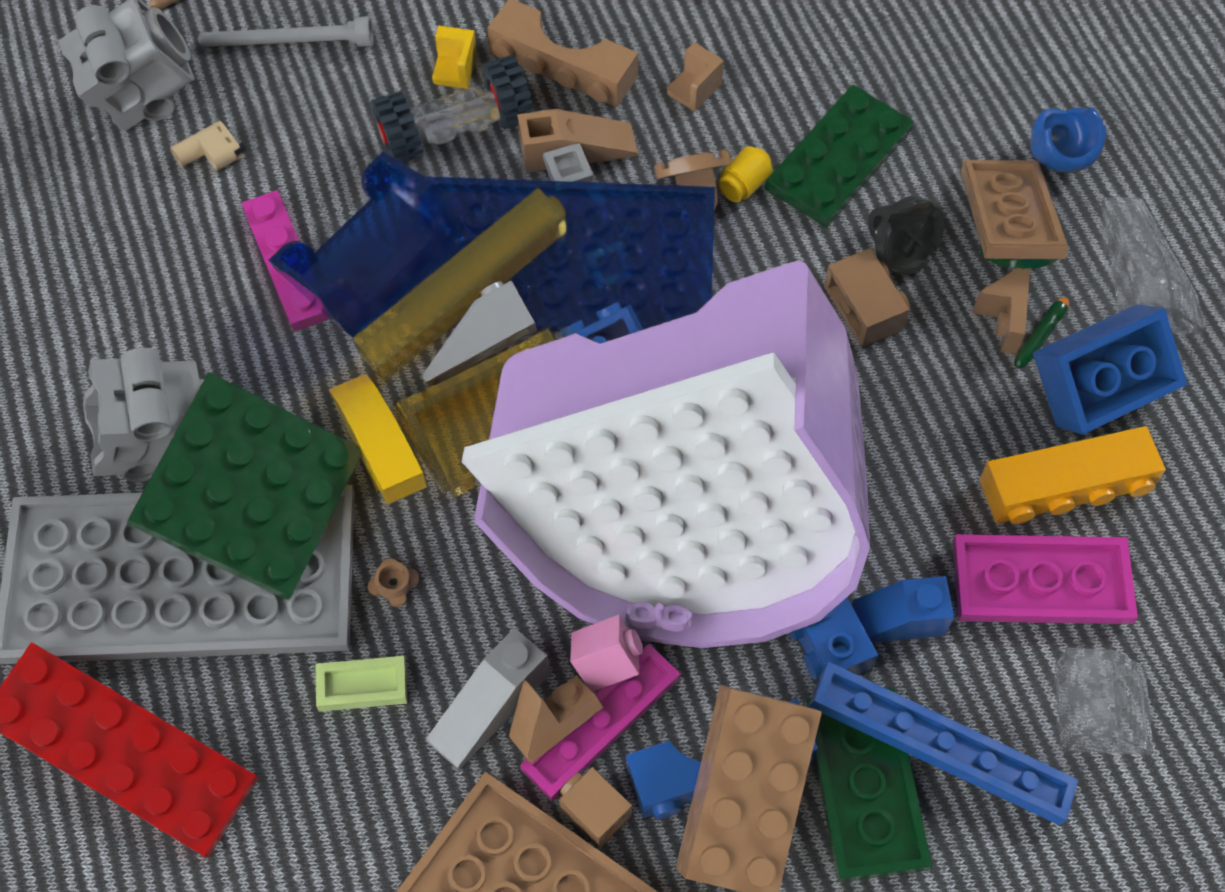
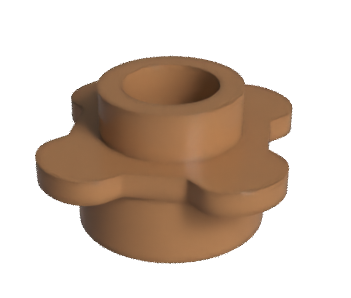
(390, 570)

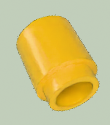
(745, 174)

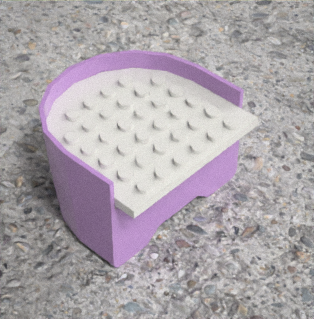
(687, 466)

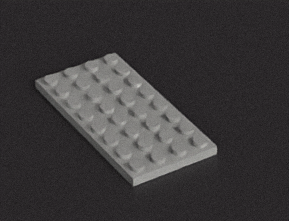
(111, 592)

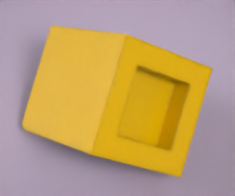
(455, 57)

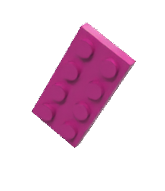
(1044, 579)

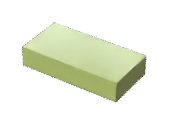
(361, 683)

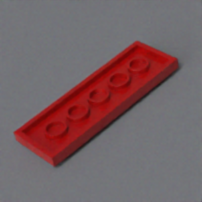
(122, 750)

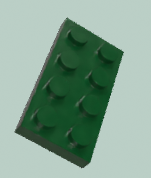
(839, 155)
(868, 804)

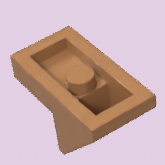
(1007, 301)
(544, 723)

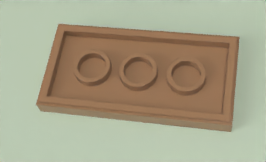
(1013, 210)

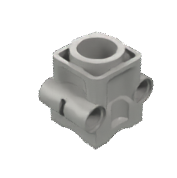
(127, 61)
(136, 410)

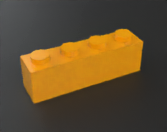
(1072, 475)

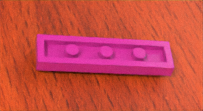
(272, 231)
(622, 707)

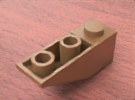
(555, 128)

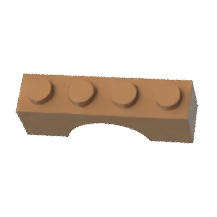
(599, 71)

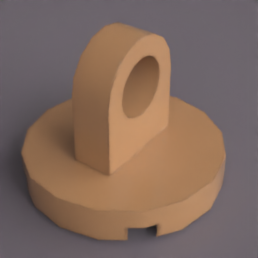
(694, 169)

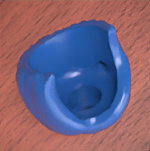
(1078, 138)

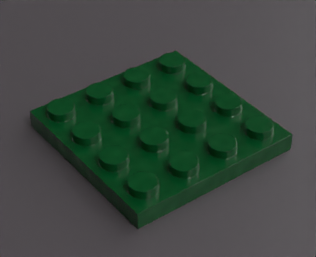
(246, 486)

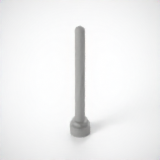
(357, 31)

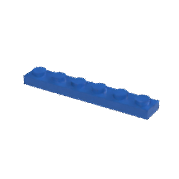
(944, 743)

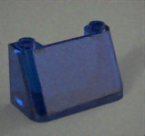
(379, 251)

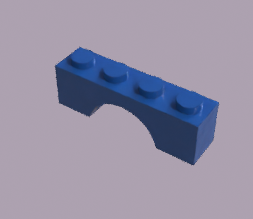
(665, 778)

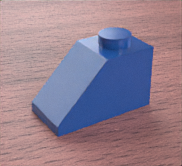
(906, 610)

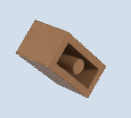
(867, 297)

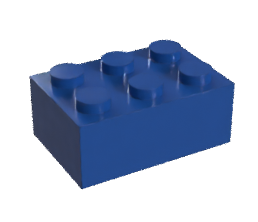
(1110, 368)

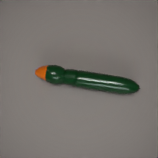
(1041, 333)

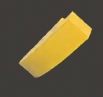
(379, 438)

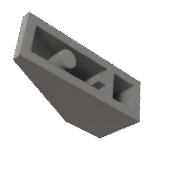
(486, 328)
(488, 698)

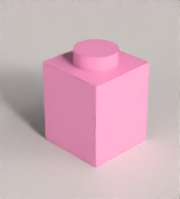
(606, 653)

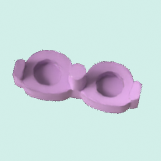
(645, 616)

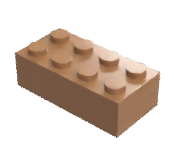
(748, 792)

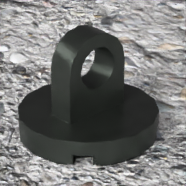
(906, 233)

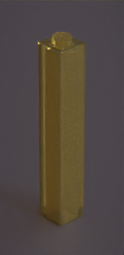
(454, 287)

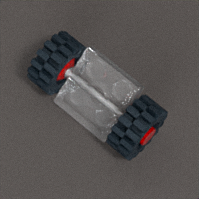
(454, 113)

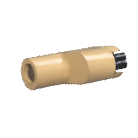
(214, 143)

